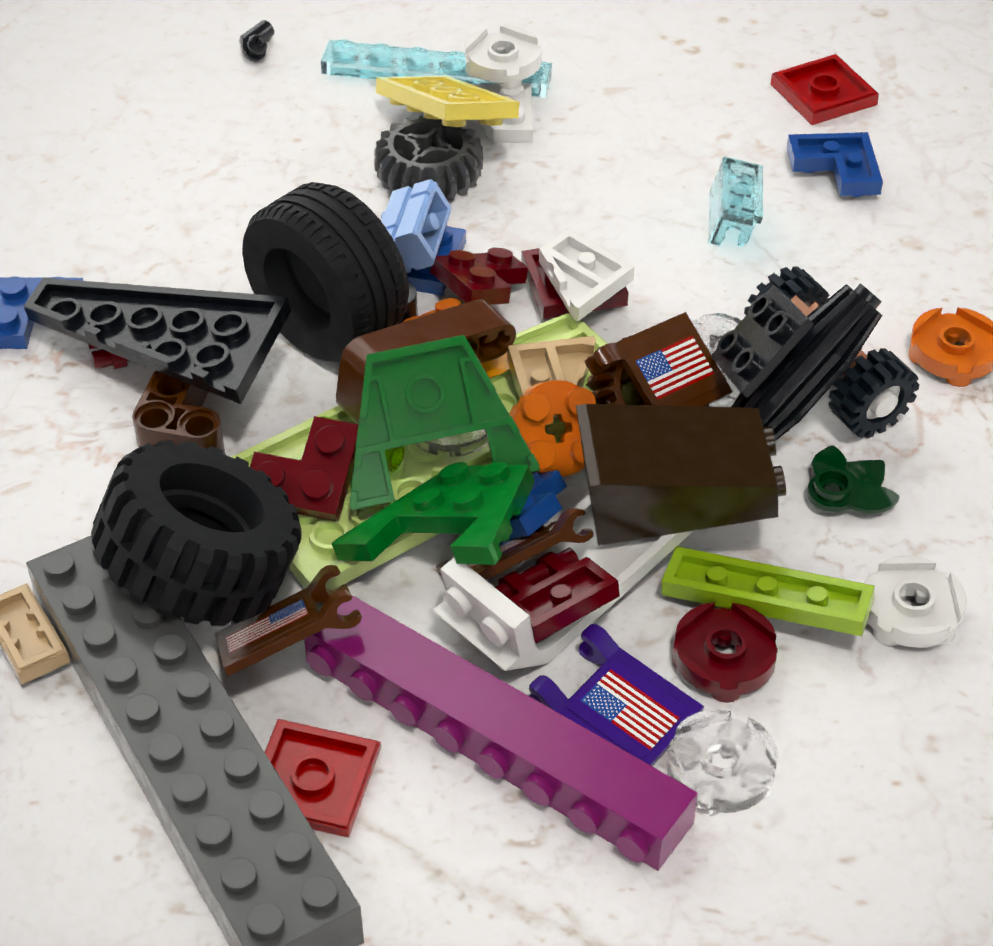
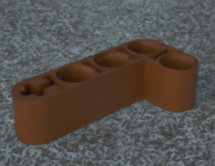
(477, 320)
(175, 413)

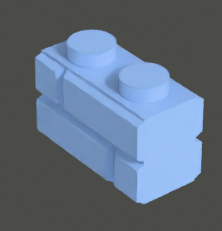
(417, 222)

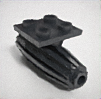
(792, 359)

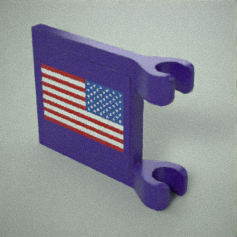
(621, 699)

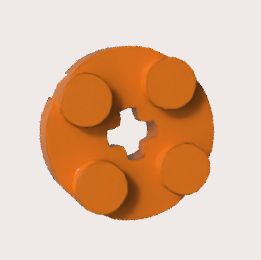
(934, 346)
(536, 411)

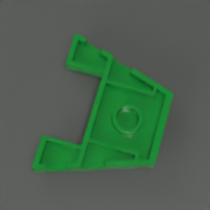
(426, 396)
(455, 501)

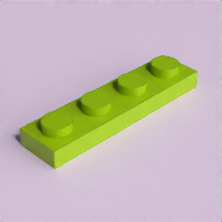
(770, 590)

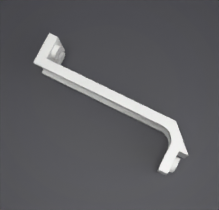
(505, 630)

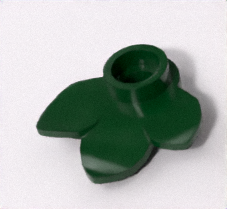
(848, 485)

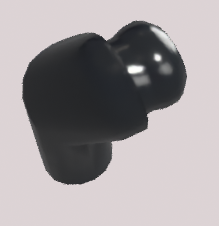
(253, 41)

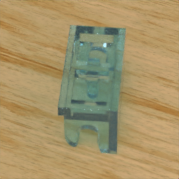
(735, 200)

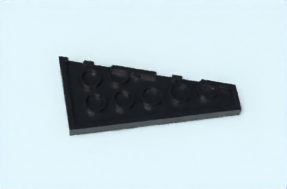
(185, 333)

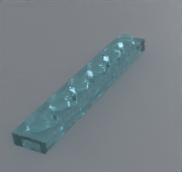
(382, 60)

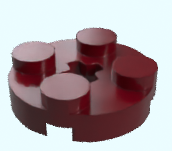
(719, 673)

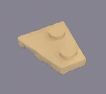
(550, 361)

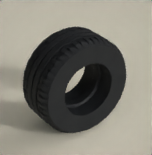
(330, 263)

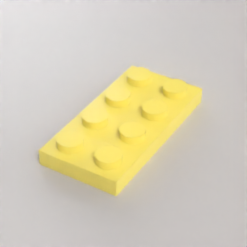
(447, 100)

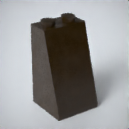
(676, 468)

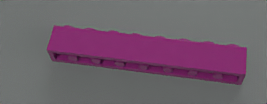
(507, 734)

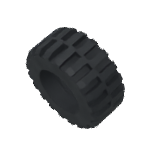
(195, 533)

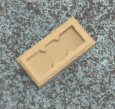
(29, 636)

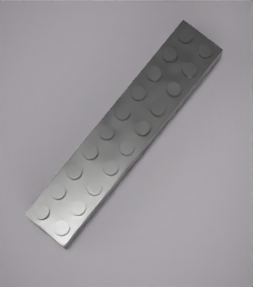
(196, 761)

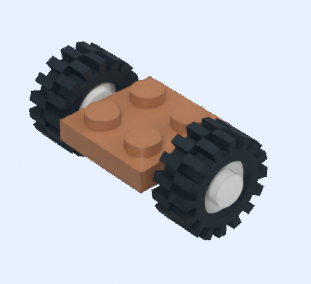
(874, 384)

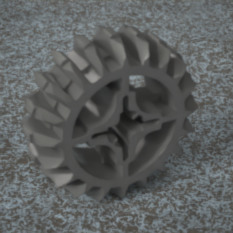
(427, 151)

